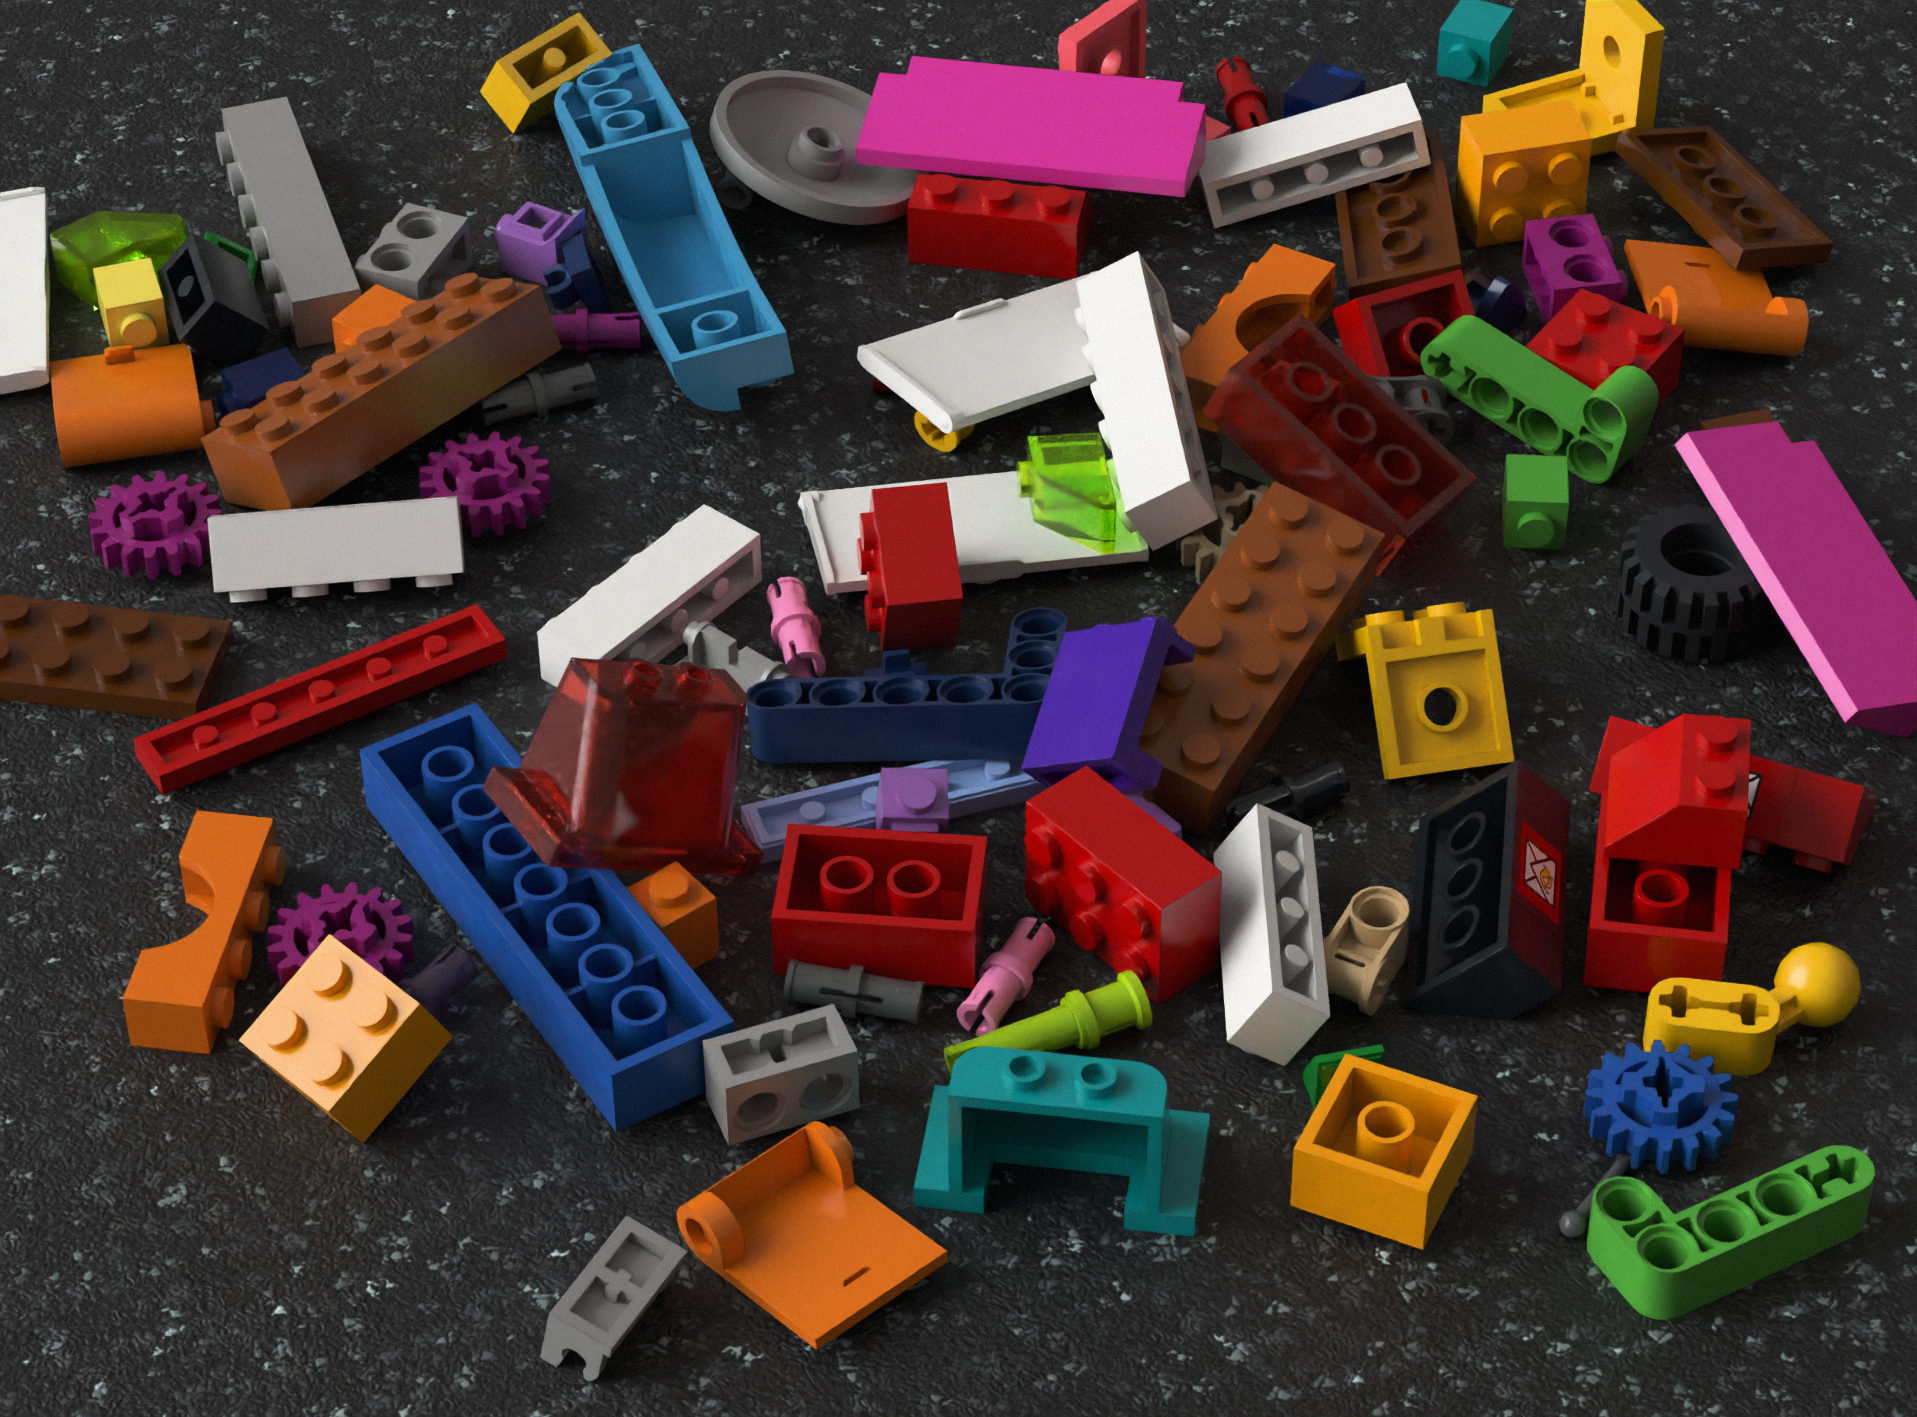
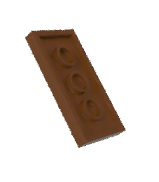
(1723, 197)
(1399, 227)
(109, 657)

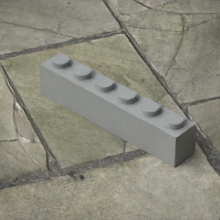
(287, 218)

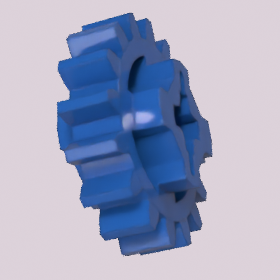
(1660, 1106)

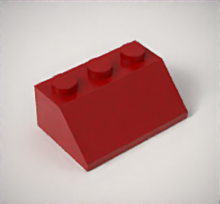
(998, 226)

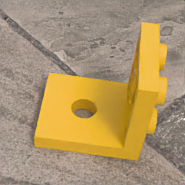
(1615, 76)
(1431, 652)

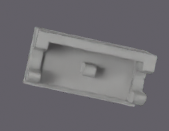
(611, 1296)

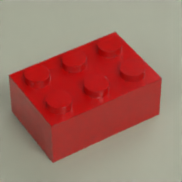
(1122, 883)
(882, 902)
(1654, 920)

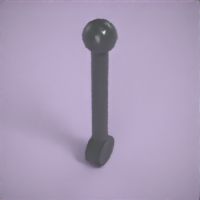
(1574, 1222)

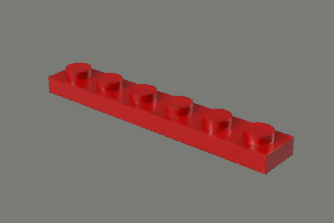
(319, 699)

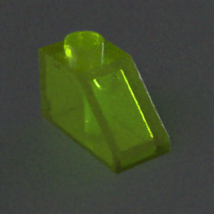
(112, 239)
(1070, 488)

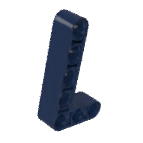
(911, 714)

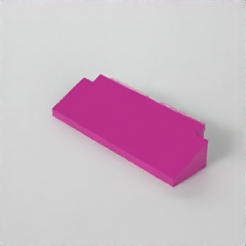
(1035, 126)
(1816, 567)

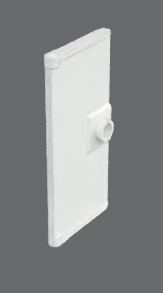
(24, 289)
(989, 357)
(990, 529)

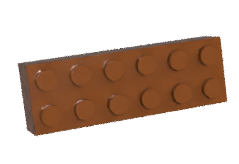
(381, 393)
(1258, 639)

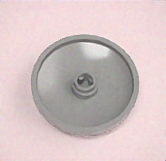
(797, 144)

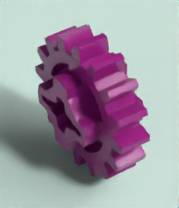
(493, 481)
(153, 525)
(349, 919)

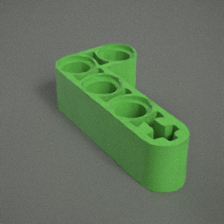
(1542, 402)
(1693, 1257)

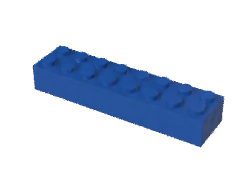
(558, 938)

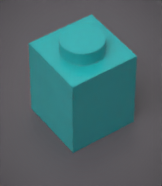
(1475, 41)

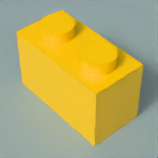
(528, 78)

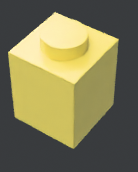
(131, 304)

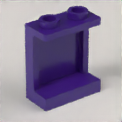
(1102, 703)

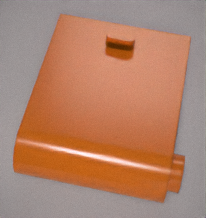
(1714, 301)
(128, 405)
(807, 1237)

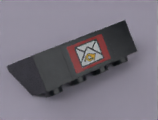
(1490, 899)

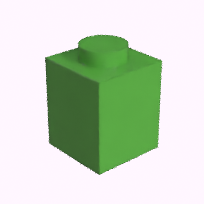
(1535, 502)

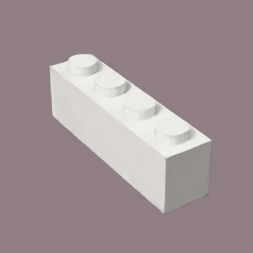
(1312, 155)
(336, 545)
(655, 596)
(1271, 936)

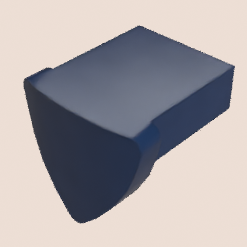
(1496, 302)

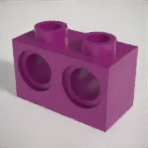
(1566, 257)

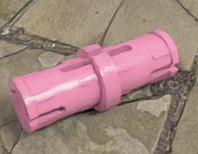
(795, 628)
(1006, 976)

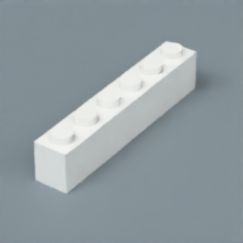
(1144, 403)

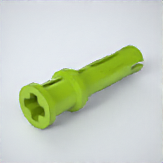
(1077, 1021)

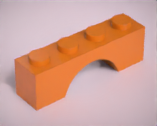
(1263, 302)
(187, 987)

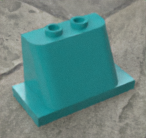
(1066, 1117)

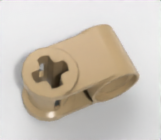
(1367, 947)

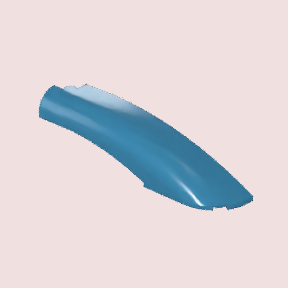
(670, 232)

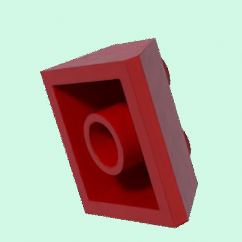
(1393, 326)
(1681, 793)

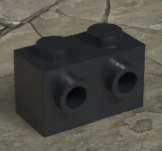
(212, 302)

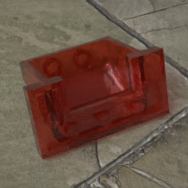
(633, 771)

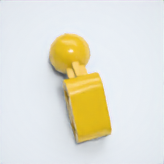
(1741, 1021)

